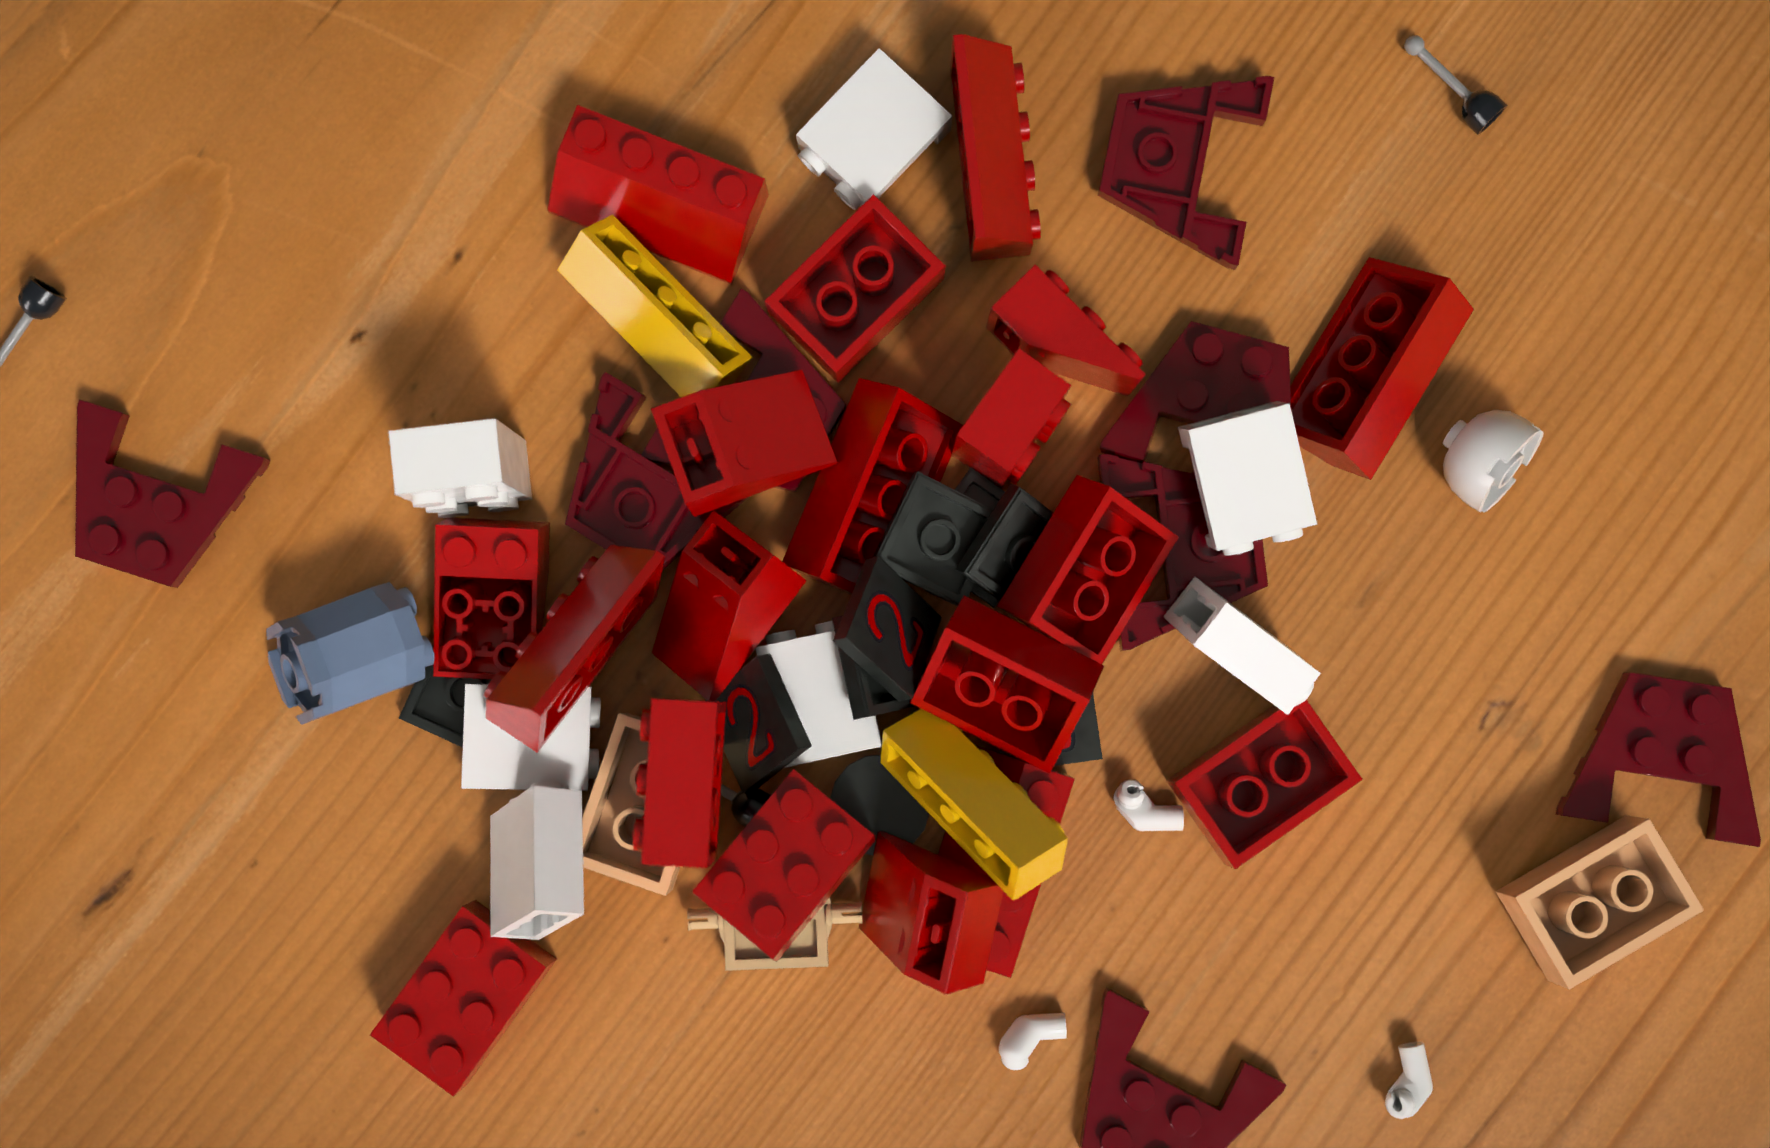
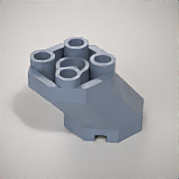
(349, 651)

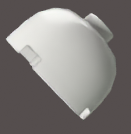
(1487, 456)

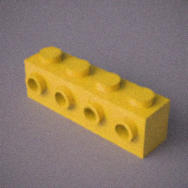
(652, 318)
(974, 802)

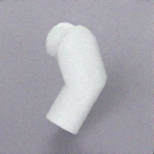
(1143, 813)
(1025, 1035)
(1413, 1084)

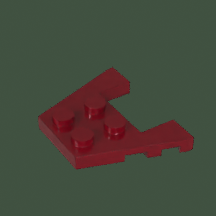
(1160, 156)
(756, 330)
(1200, 379)
(622, 494)
(1182, 513)
(143, 521)
(1674, 734)
(1142, 1110)

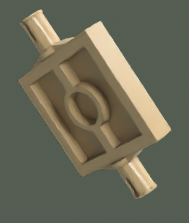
(807, 950)

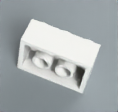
(460, 467)

